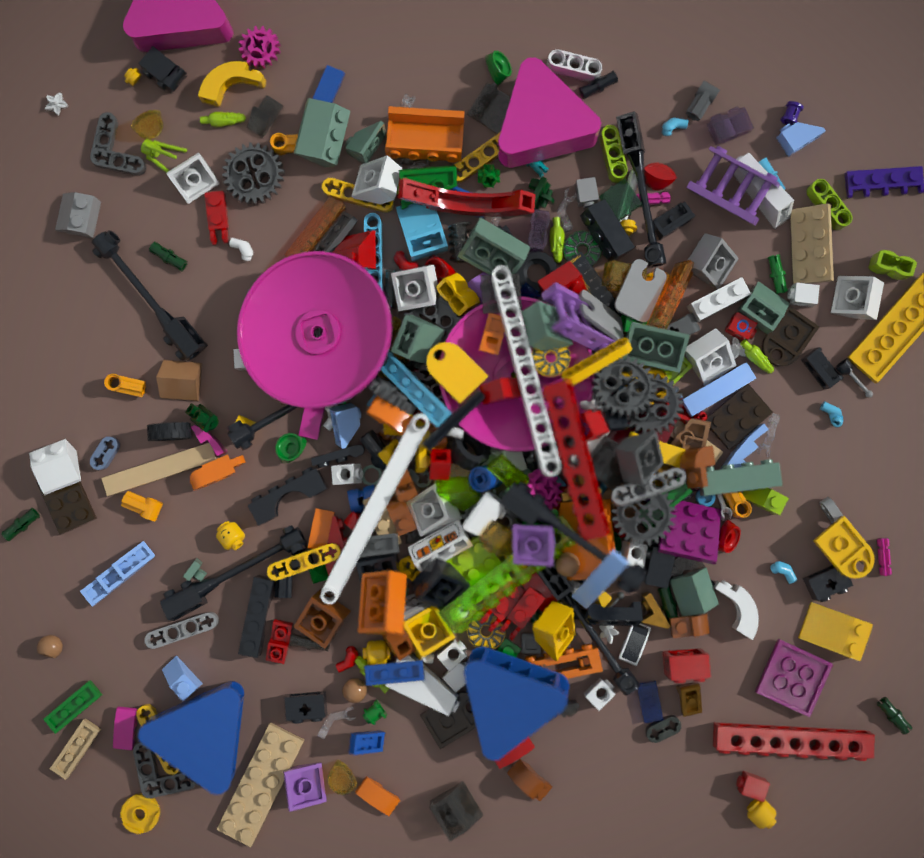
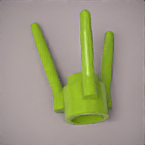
(153, 149)

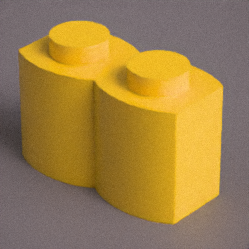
(458, 294)

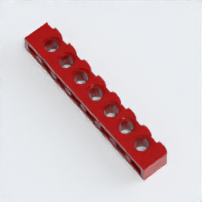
(580, 449)
(862, 739)

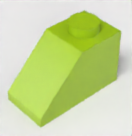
(766, 499)

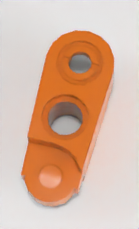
(215, 471)

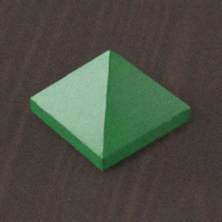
(319, 573)

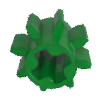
(488, 175)

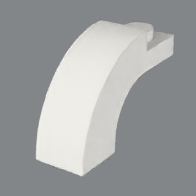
(746, 609)

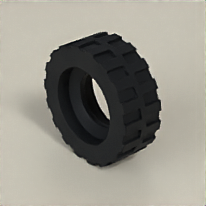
(535, 258)
(169, 431)
(463, 457)

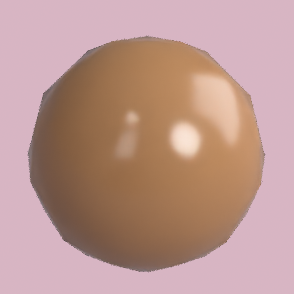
(567, 564)
(50, 646)
(354, 690)

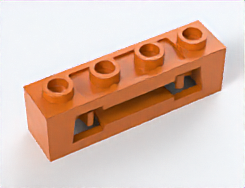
(570, 654)

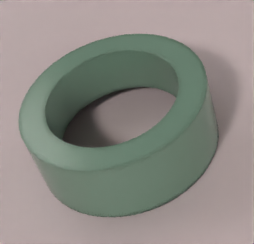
(368, 467)

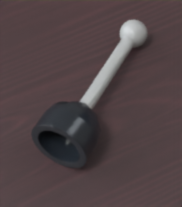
(845, 367)

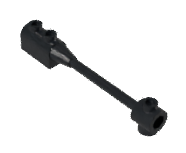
(634, 149)
(177, 329)
(243, 434)
(533, 508)
(563, 591)
(193, 594)

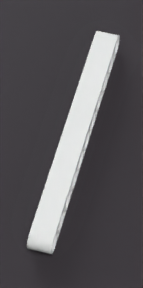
(525, 361)

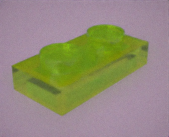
(506, 471)

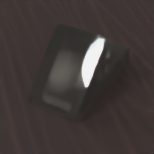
(264, 116)

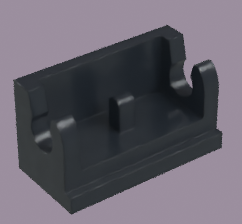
(672, 220)
(821, 369)

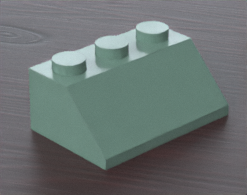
(322, 132)
(492, 247)
(657, 346)

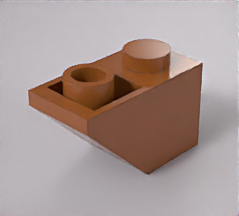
(399, 644)

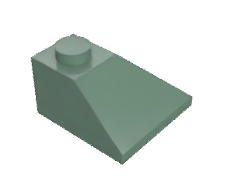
(366, 142)

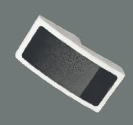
(634, 644)

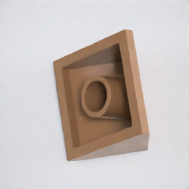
(179, 380)

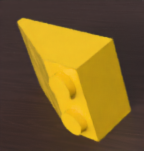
(835, 631)

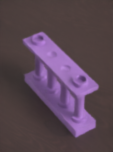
(733, 204)
(569, 302)

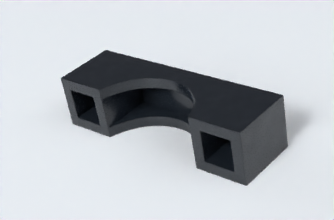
(266, 507)
(254, 625)

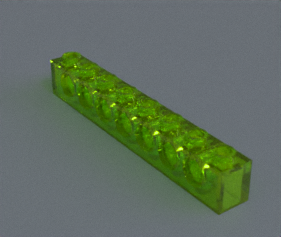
(452, 612)

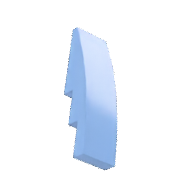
(718, 389)
(745, 447)
(117, 573)
(600, 579)

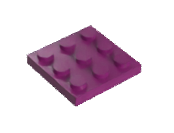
(694, 533)
(793, 678)

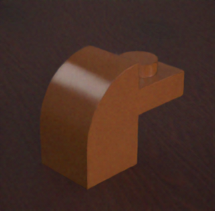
(695, 462)
(405, 489)
(400, 515)
(689, 625)
(529, 781)

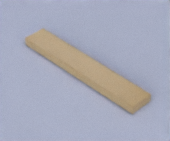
(158, 469)

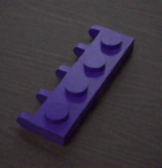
(884, 179)

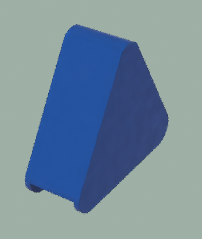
(511, 698)
(200, 736)

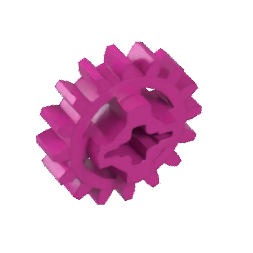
(253, 53)
(545, 486)

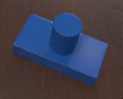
(366, 742)

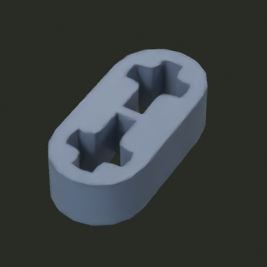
(100, 451)

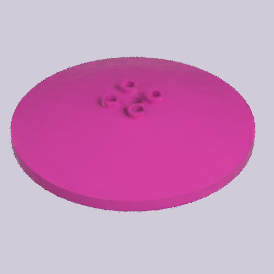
(280, 325)
(505, 423)

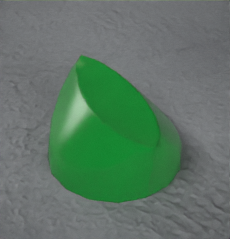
(498, 66)
(290, 447)

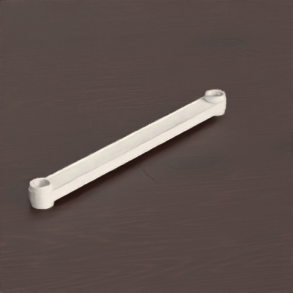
(374, 508)

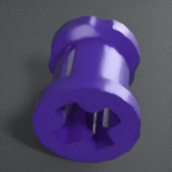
(791, 113)

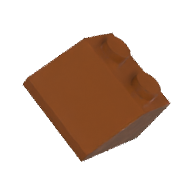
(321, 620)

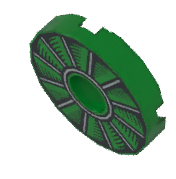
(582, 238)

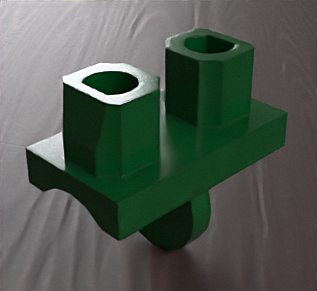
(542, 192)
(202, 417)

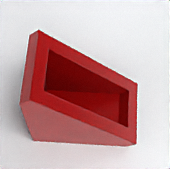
(500, 390)

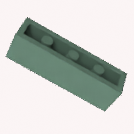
(742, 478)

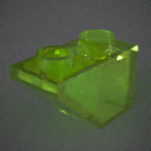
(458, 492)

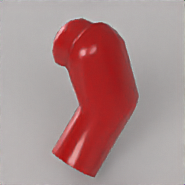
(349, 661)

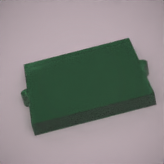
(621, 199)

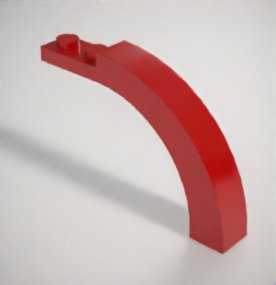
(465, 203)

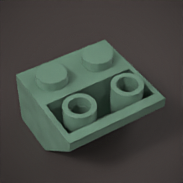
(764, 308)
(538, 325)
(417, 338)

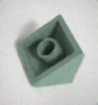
(694, 592)

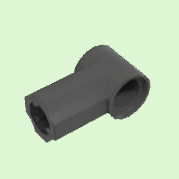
(704, 98)

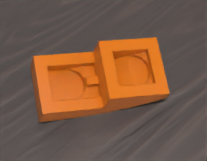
(492, 334)
(389, 414)
(320, 528)
(377, 796)

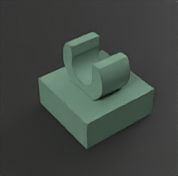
(195, 571)

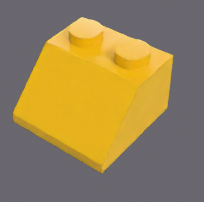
(555, 629)
(428, 632)

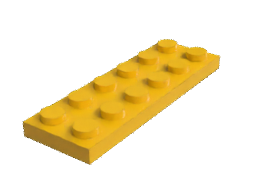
(892, 334)

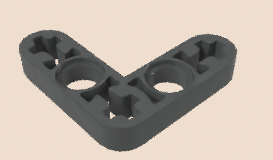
(106, 150)
(154, 778)

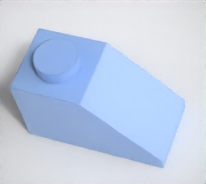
(798, 136)
(345, 423)
(181, 678)

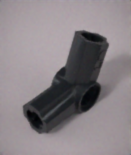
(283, 587)

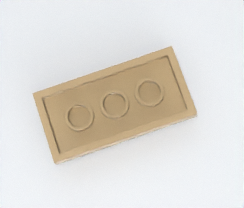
(812, 244)

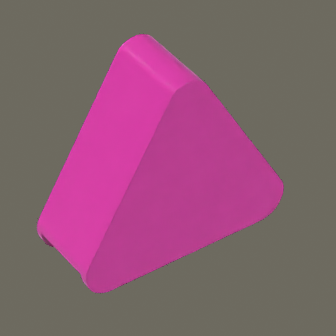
(176, 24)
(544, 118)

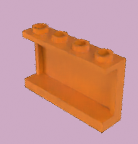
(425, 134)
(606, 544)

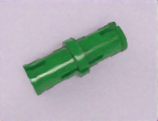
(777, 274)

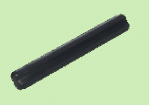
(454, 420)

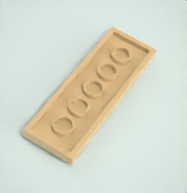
(260, 785)

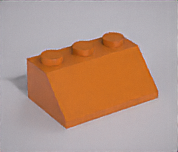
(382, 603)

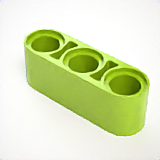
(613, 145)
(828, 194)

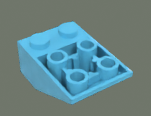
(422, 231)

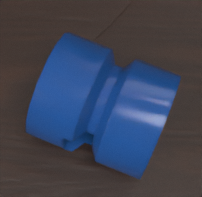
(482, 479)
(354, 500)

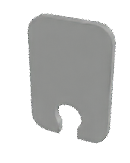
(637, 295)
(601, 315)

